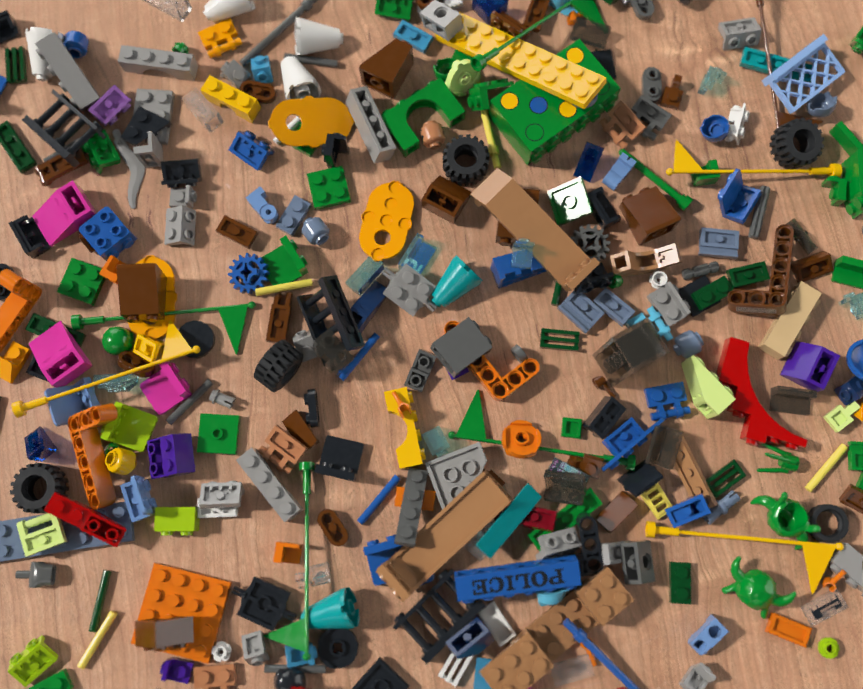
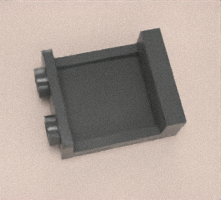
(461, 346)

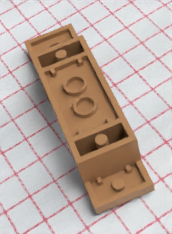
(547, 638)

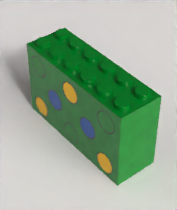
(539, 120)

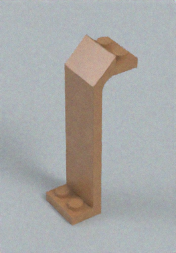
(527, 220)
(444, 535)

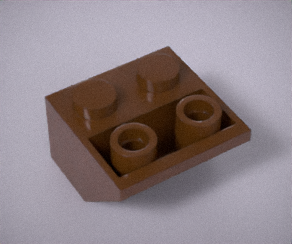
(445, 199)

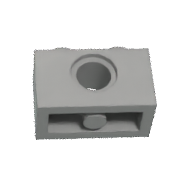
(441, 19)

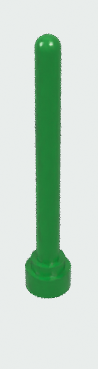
(682, 200)

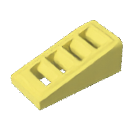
(648, 501)

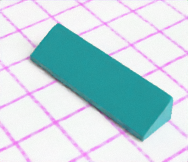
(508, 521)

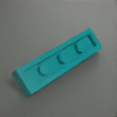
(757, 61)

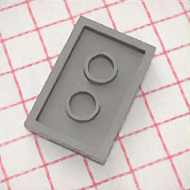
(158, 102)

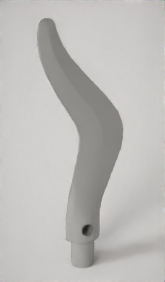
(136, 167)

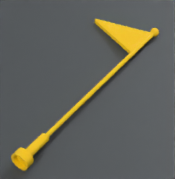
(687, 165)
(174, 347)
(815, 554)

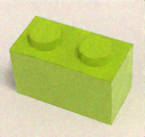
(176, 519)

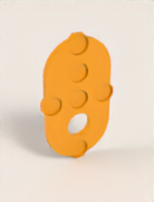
(317, 119)
(387, 210)
(160, 328)

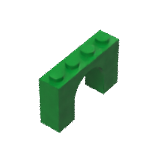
(434, 96)

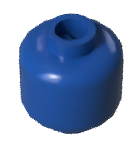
(76, 43)

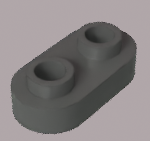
(643, 5)
(651, 83)

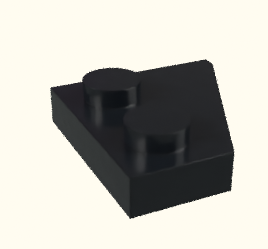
(142, 122)

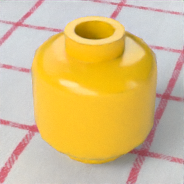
(121, 461)

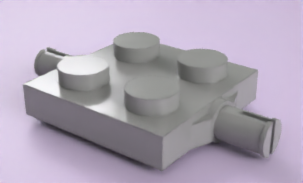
(409, 289)

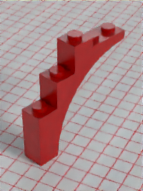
(757, 424)

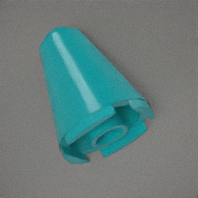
(455, 283)
(334, 611)

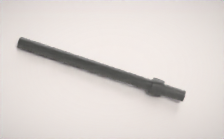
(306, 5)

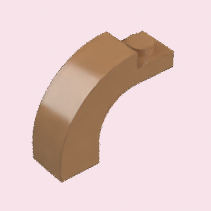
(639, 263)

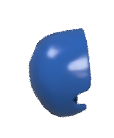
(715, 128)

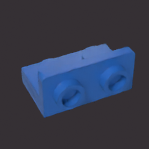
(250, 149)

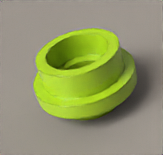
(822, 647)

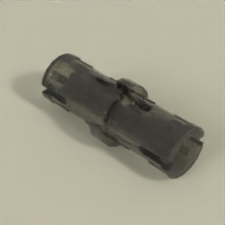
(802, 237)

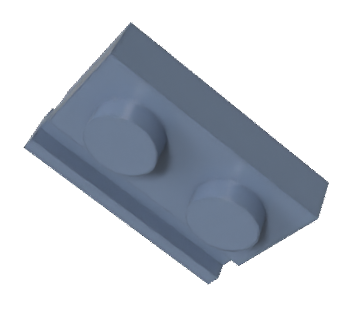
(718, 243)
(581, 311)

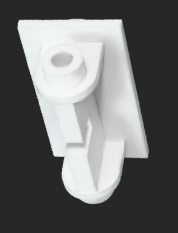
(738, 117)

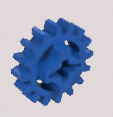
(243, 267)

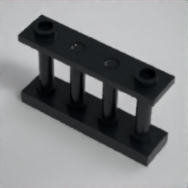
(58, 143)
(337, 307)
(458, 621)

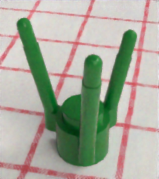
(785, 460)

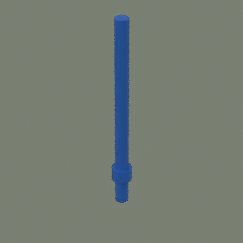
(581, 637)

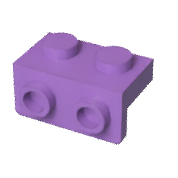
(110, 106)

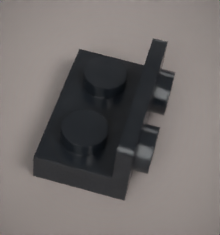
(595, 279)

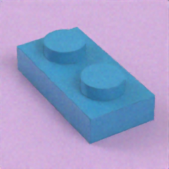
(416, 37)

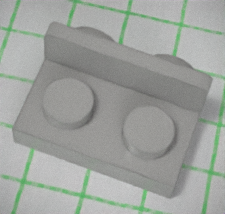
(740, 33)
(669, 304)
(221, 494)
(558, 544)

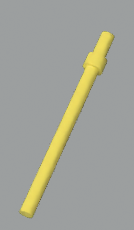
(493, 149)

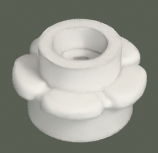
(658, 275)
(226, 651)

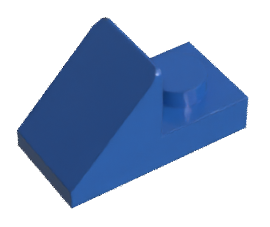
(687, 510)

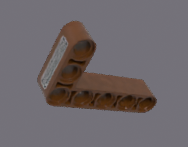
(777, 277)

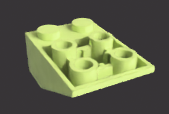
(705, 390)

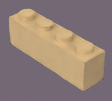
(787, 327)

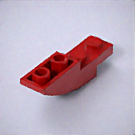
(86, 519)

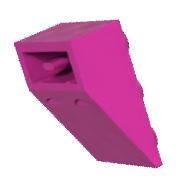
(63, 213)
(59, 355)

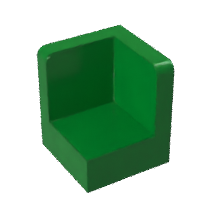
(705, 179)

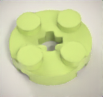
(454, 79)

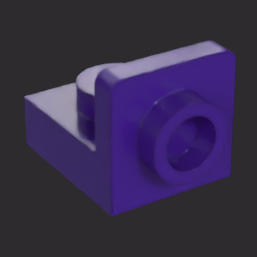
(177, 670)

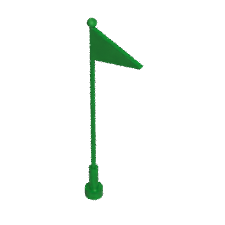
(584, 7)
(232, 317)
(473, 429)
(297, 633)

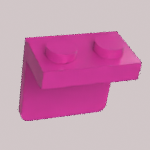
(165, 388)

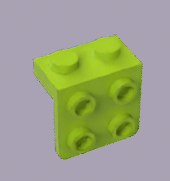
(130, 428)

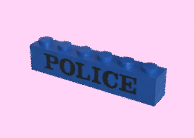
(517, 578)

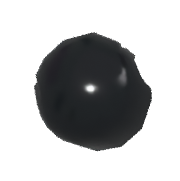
(289, 678)

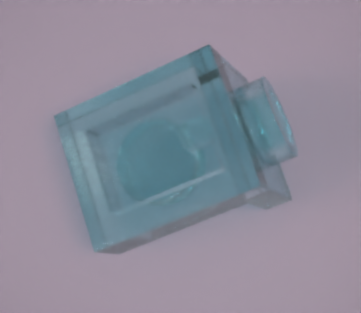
(712, 75)
(856, 303)

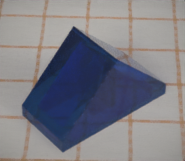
(486, 7)
(588, 161)
(39, 445)

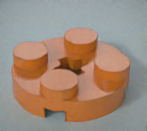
(516, 448)

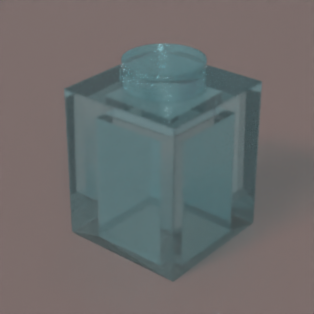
(436, 442)

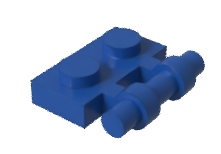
(665, 395)

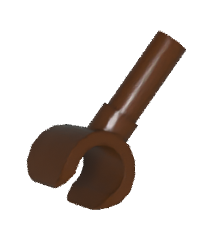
(601, 381)

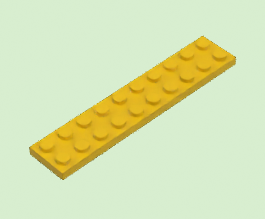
(528, 62)

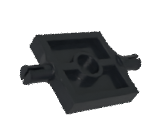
(264, 603)

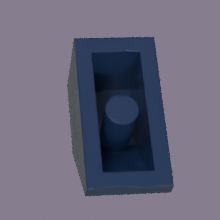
(470, 639)

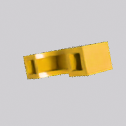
(409, 452)

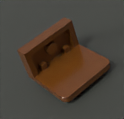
(508, 24)

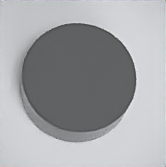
(518, 353)

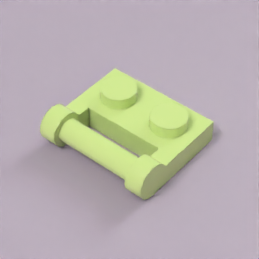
(41, 539)

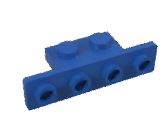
(624, 439)

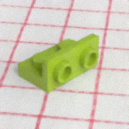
(32, 661)

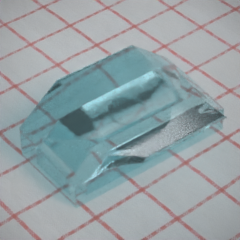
(120, 384)

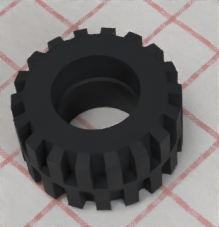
(809, 140)
(468, 146)
(278, 365)
(25, 482)

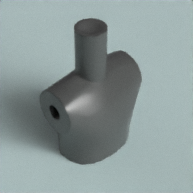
(40, 574)

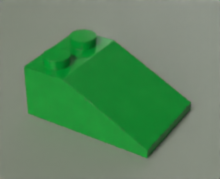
(853, 171)

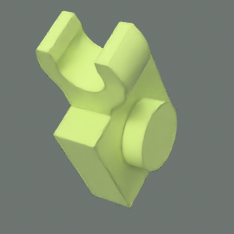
(840, 417)

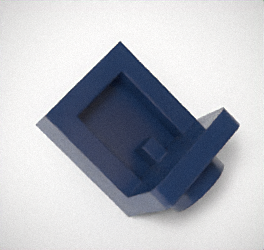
(850, 390)

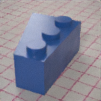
(507, 275)

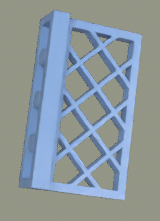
(799, 60)

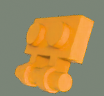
(218, 34)

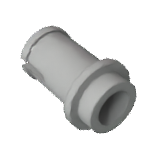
(222, 399)

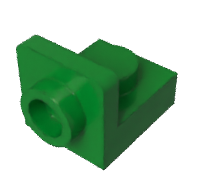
(838, 189)

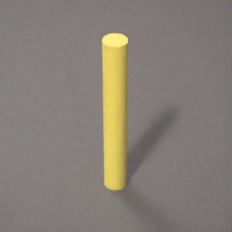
(283, 287)
(826, 467)
(97, 639)

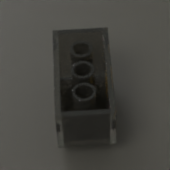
(630, 352)

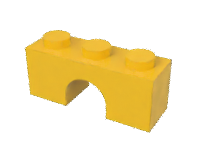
(223, 93)

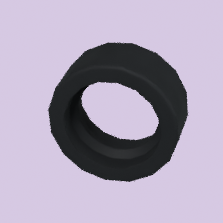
(842, 519)

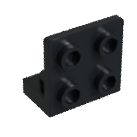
(340, 458)

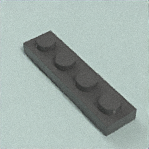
(411, 507)

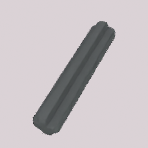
(759, 213)

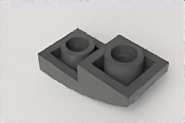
(420, 370)

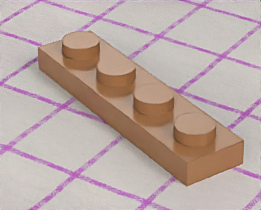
(692, 475)

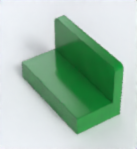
(848, 272)

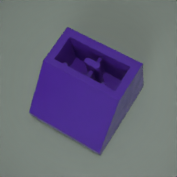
(810, 365)
(171, 456)

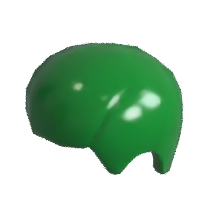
(443, 67)
(117, 340)

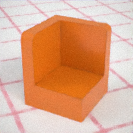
(109, 270)
(287, 552)

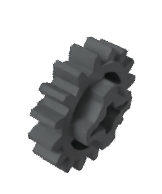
(584, 239)

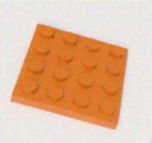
(186, 593)

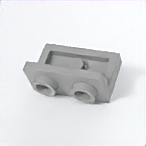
(180, 226)

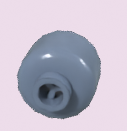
(315, 230)
(688, 344)

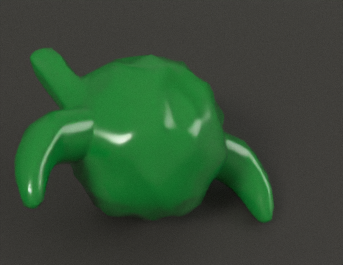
(787, 517)
(756, 589)

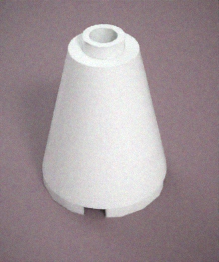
(222, 9)
(315, 37)
(39, 66)
(297, 80)

